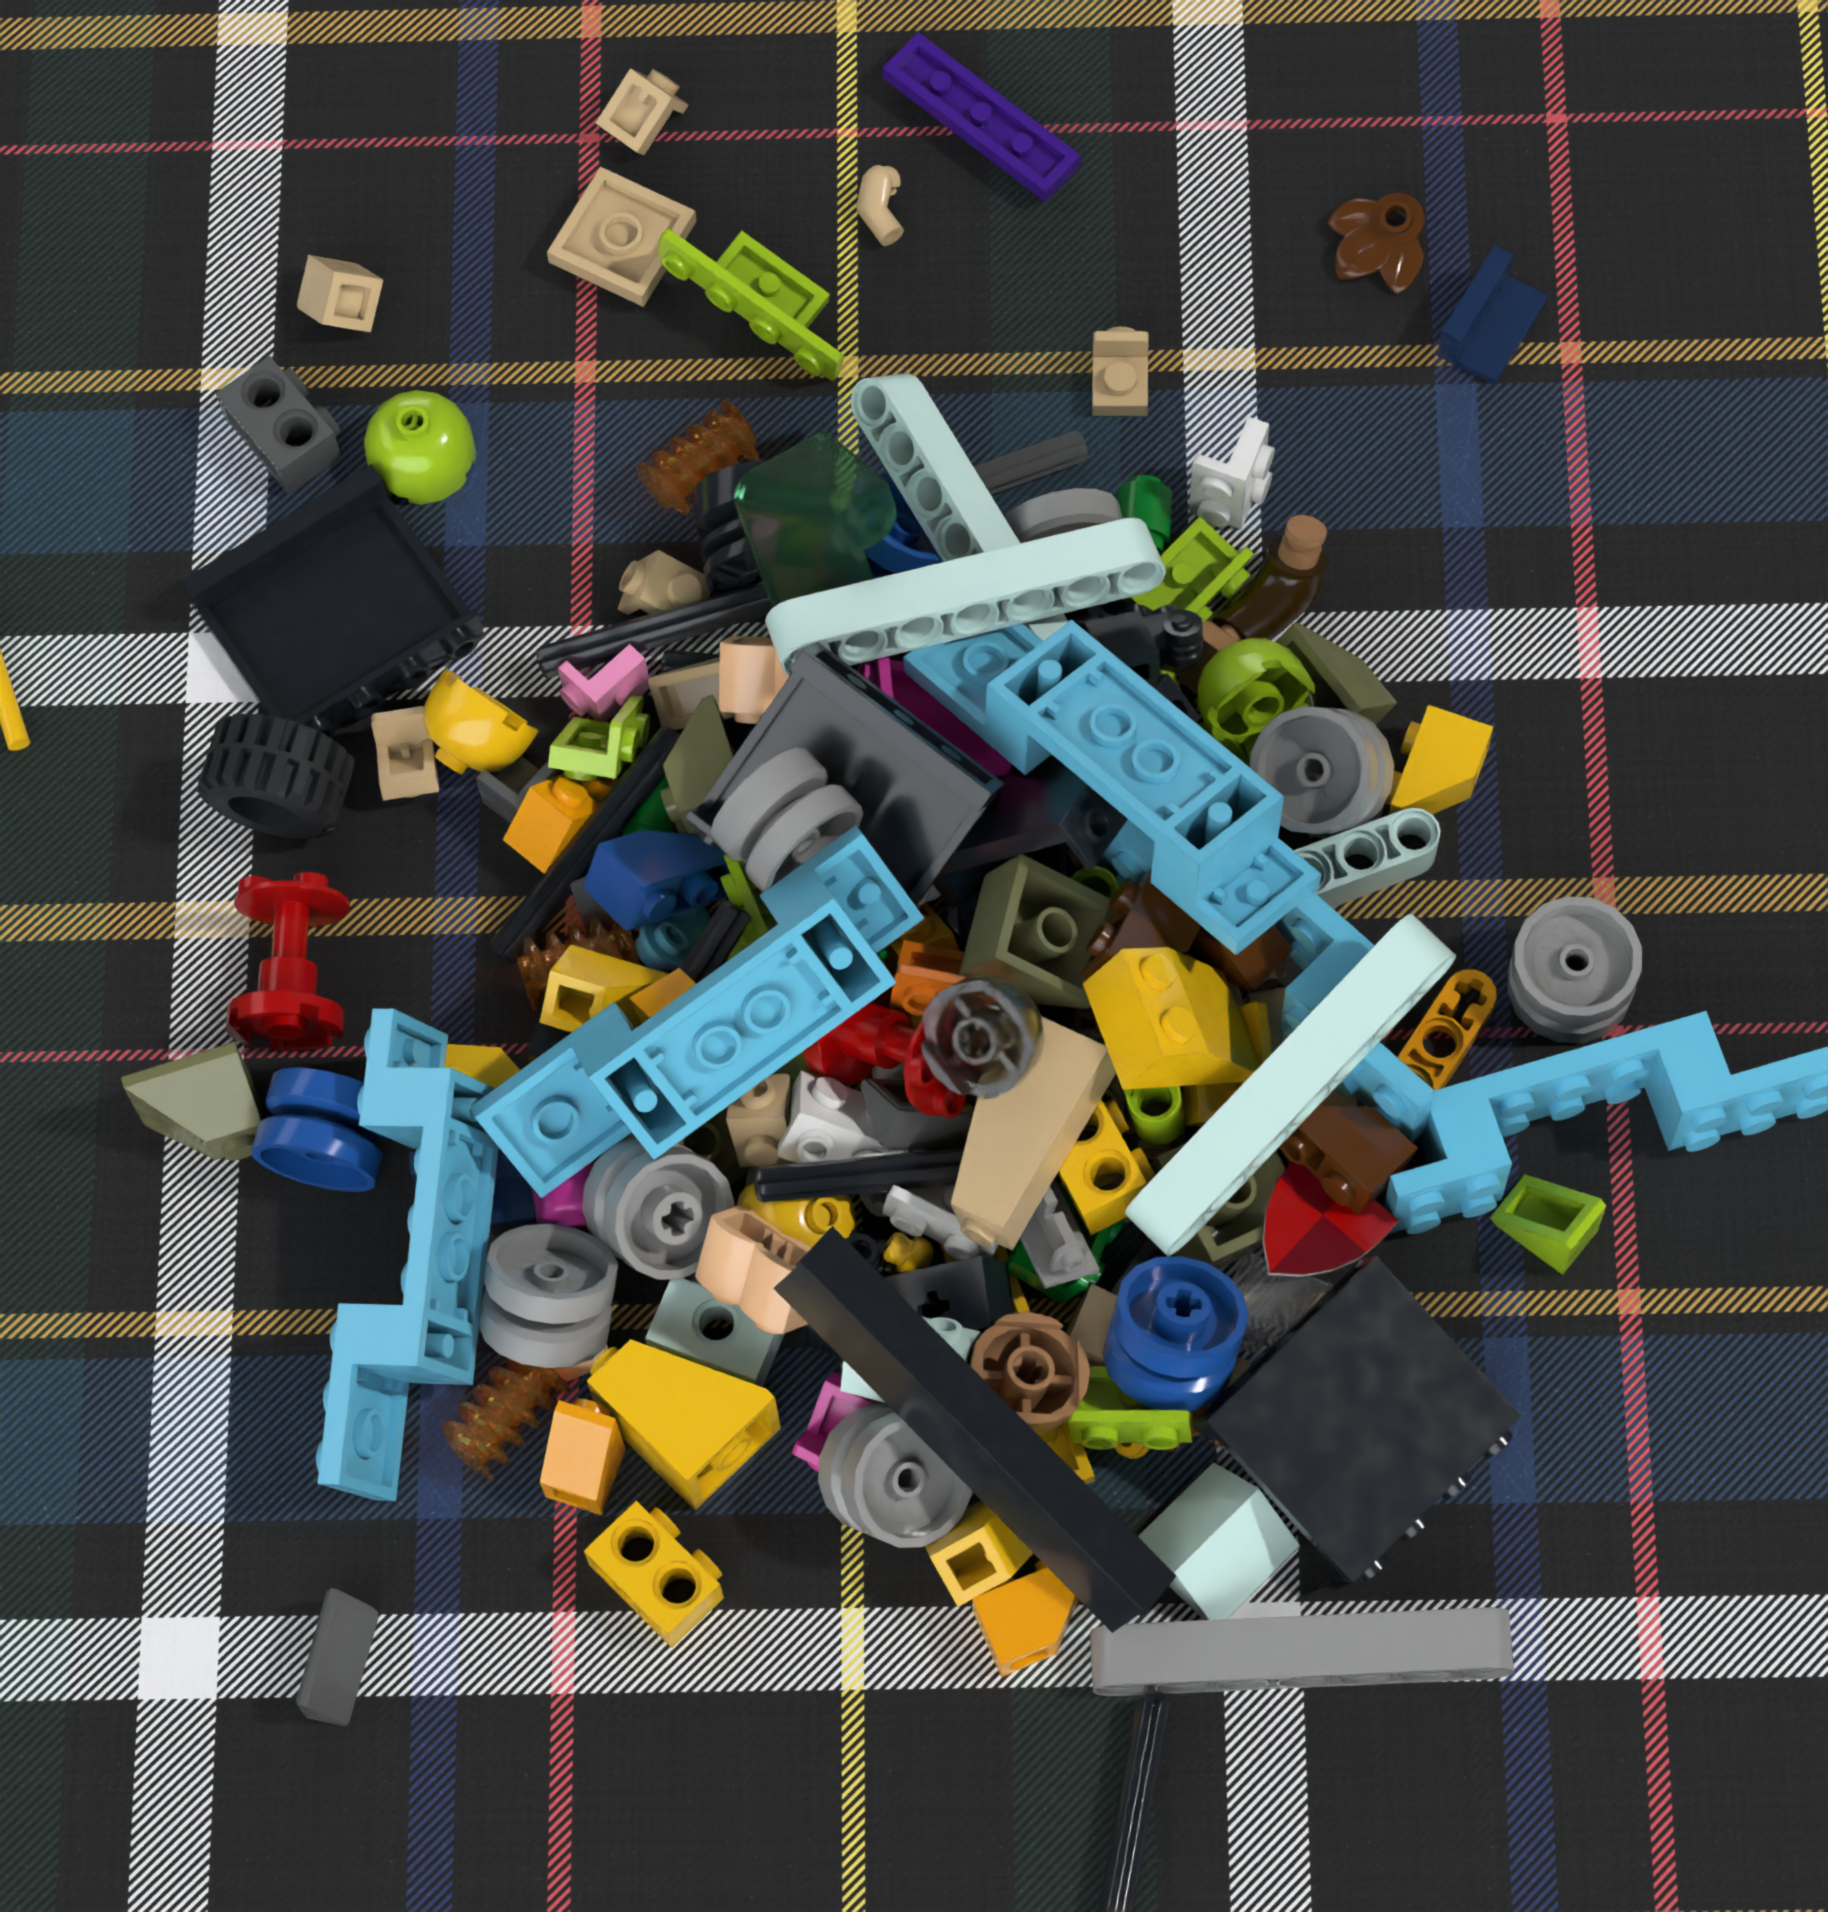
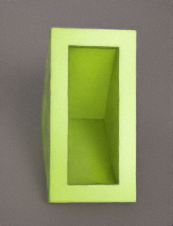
(1550, 1220)

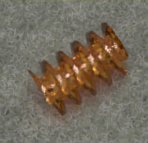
(704, 452)
(536, 964)
(500, 1413)

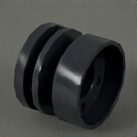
(725, 545)

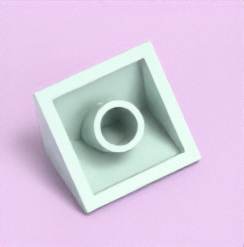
(1219, 1542)

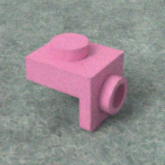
(606, 689)

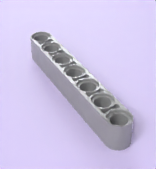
(1302, 1651)

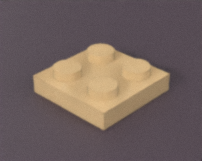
(617, 234)

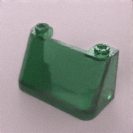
(813, 518)

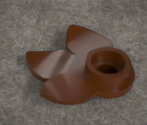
(1374, 244)

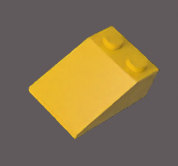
(1169, 1020)

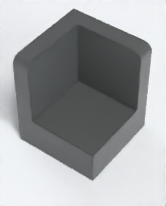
(510, 786)

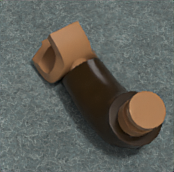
(1274, 597)

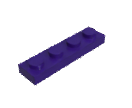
(982, 117)

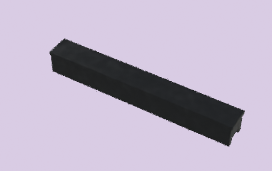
(974, 1431)

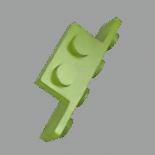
(761, 290)

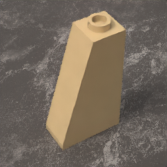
(1026, 1136)

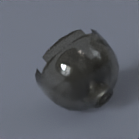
(982, 1036)

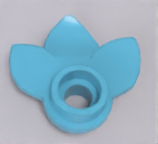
(668, 942)

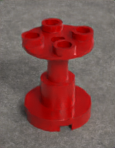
(287, 982)
(885, 1040)

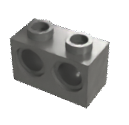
(272, 428)

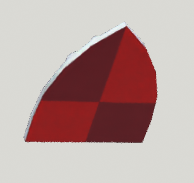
(1311, 1232)

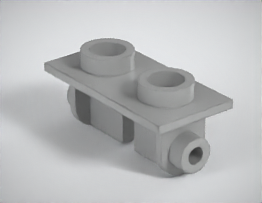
(1056, 1242)

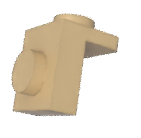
(660, 584)
(404, 754)
(760, 1121)

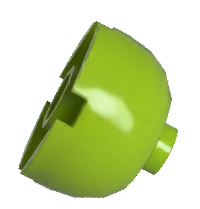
(420, 446)
(1249, 688)

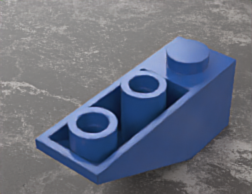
(654, 876)

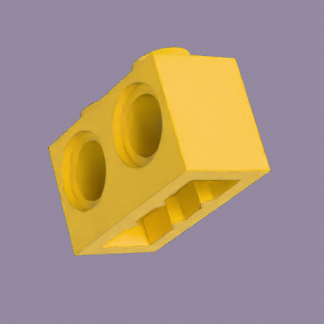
(1102, 1156)
(644, 1581)

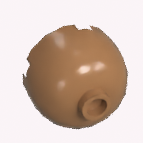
(1033, 1368)

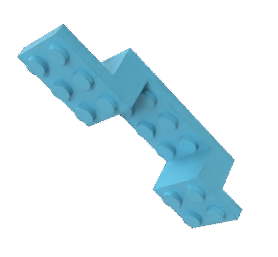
(1139, 752)
(1326, 951)
(717, 1034)
(1673, 1061)
(437, 1327)

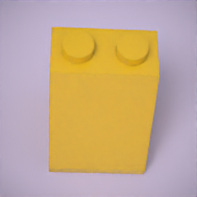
(683, 1416)

